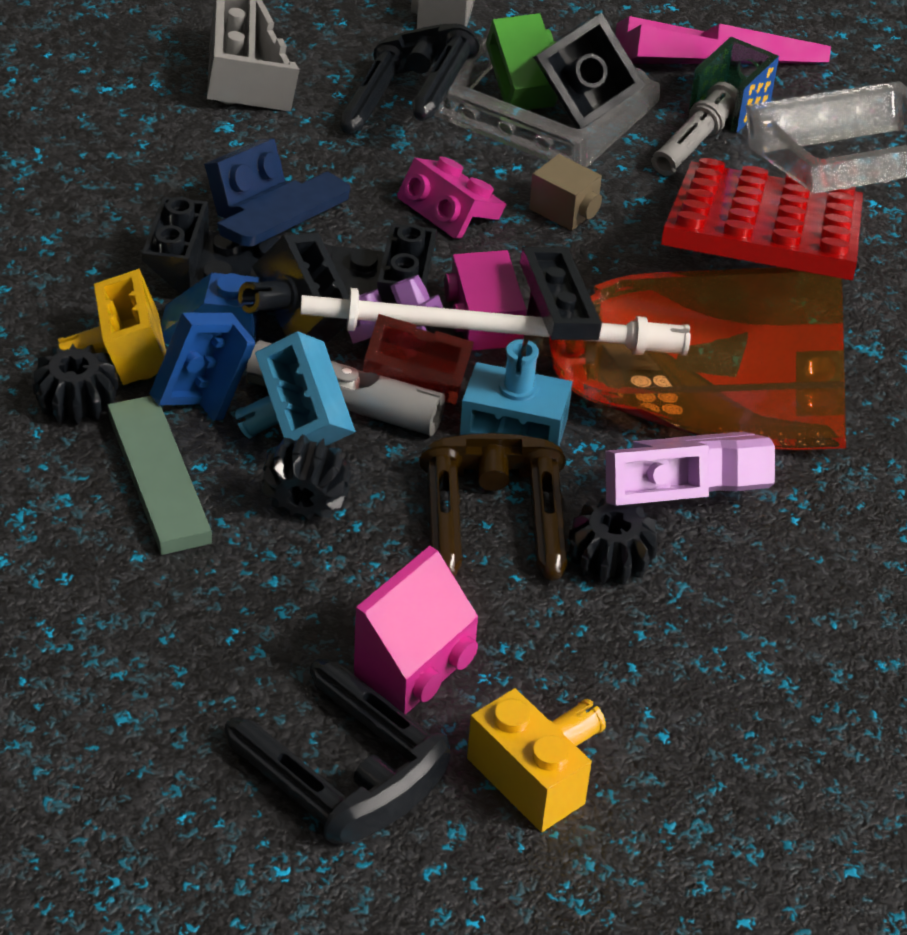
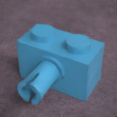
(301, 393)
(516, 398)

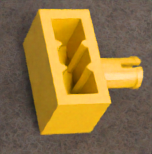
(126, 329)
(534, 758)

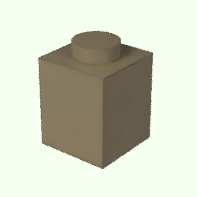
(565, 192)

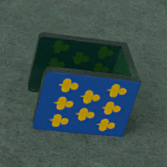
(724, 66)

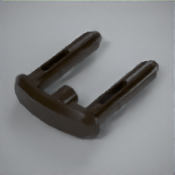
(493, 458)

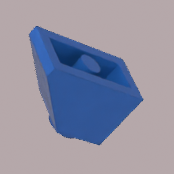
(211, 295)

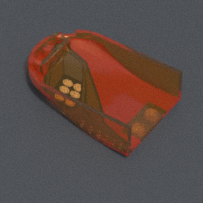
(756, 363)

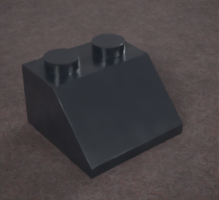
(589, 70)

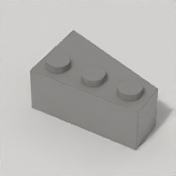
(247, 58)

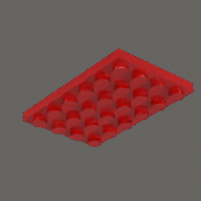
(765, 220)

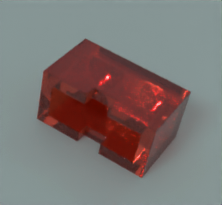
(418, 356)

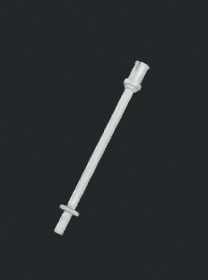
(636, 335)

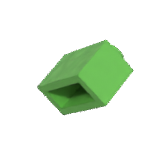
(511, 49)

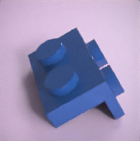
(204, 363)

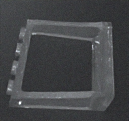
(785, 125)
(532, 131)

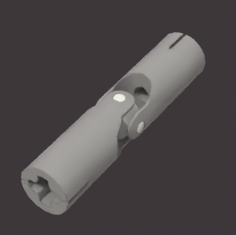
(377, 396)

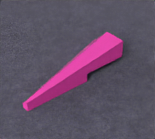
(671, 44)

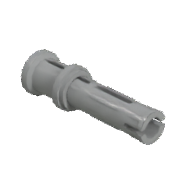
(705, 119)

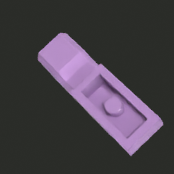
(689, 467)

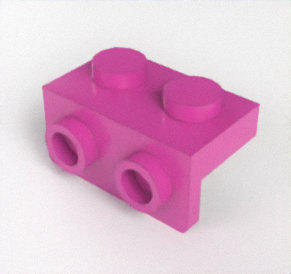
(447, 195)

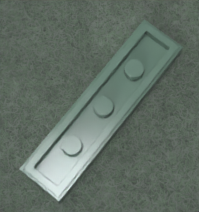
(159, 475)

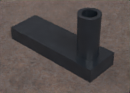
(559, 294)

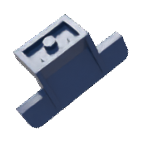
(257, 199)

